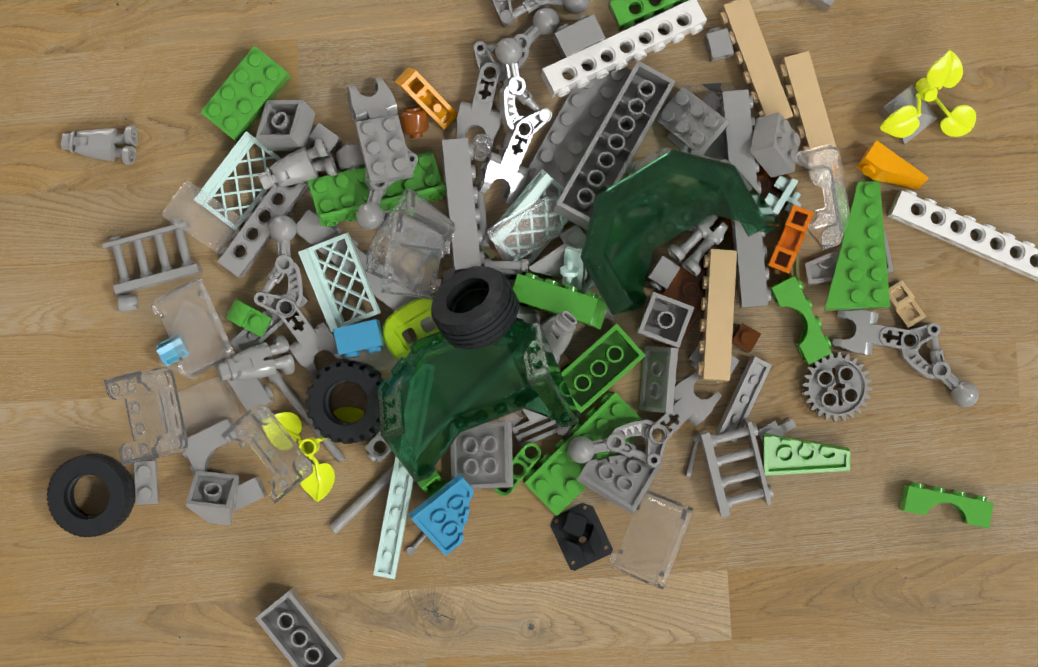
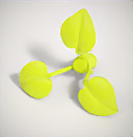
(946, 73)
(323, 475)

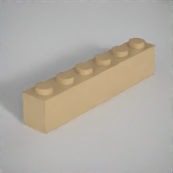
(755, 59)
(806, 101)
(718, 315)

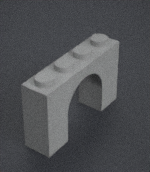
(200, 450)

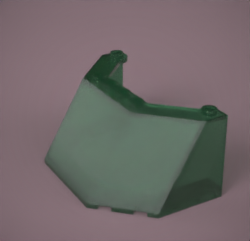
(656, 207)
(454, 389)

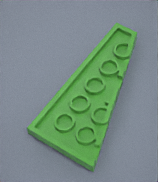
(861, 265)

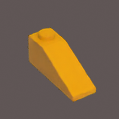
(427, 97)
(886, 166)

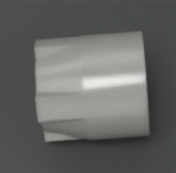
(127, 302)

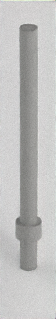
(277, 379)

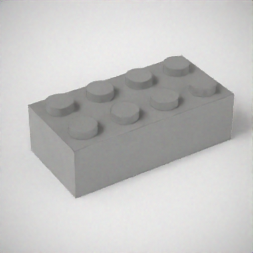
(299, 633)

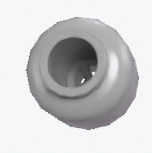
(349, 157)

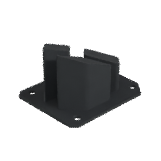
(575, 524)

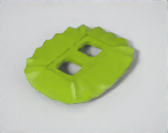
(406, 317)

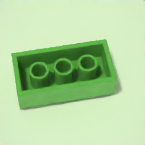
(245, 93)
(555, 299)
(601, 366)

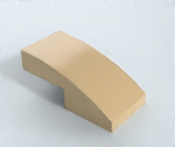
(905, 306)

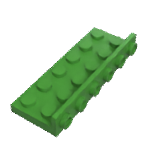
(341, 195)
(557, 475)

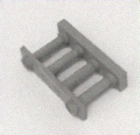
(147, 278)
(714, 461)

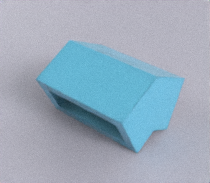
(167, 352)

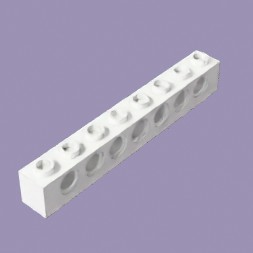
(688, 11)
(981, 247)

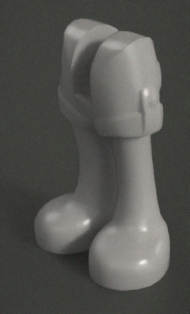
(710, 238)

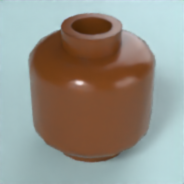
(414, 122)

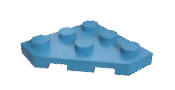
(445, 514)

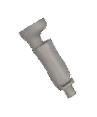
(100, 143)
(298, 166)
(559, 332)
(255, 361)

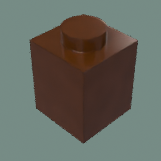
(745, 338)

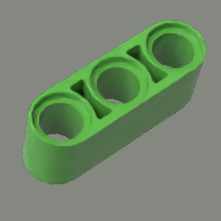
(527, 464)

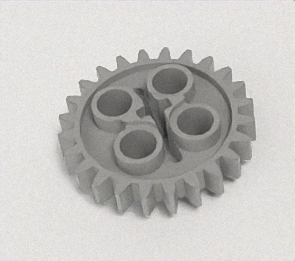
(855, 382)

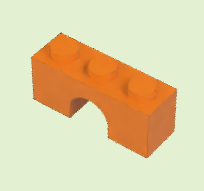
(791, 239)

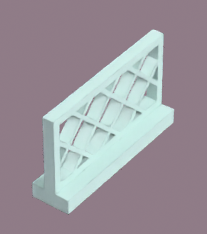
(229, 164)
(530, 194)
(322, 287)

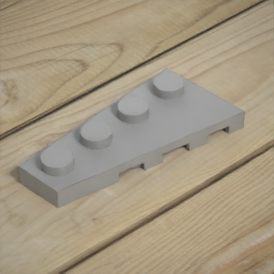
(822, 269)

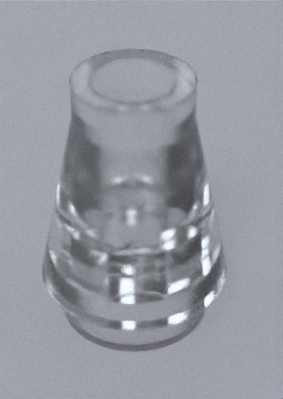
(482, 146)

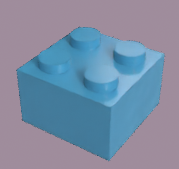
(359, 337)

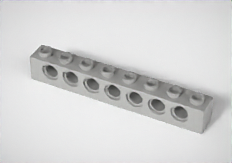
(253, 248)

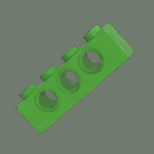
(625, 19)

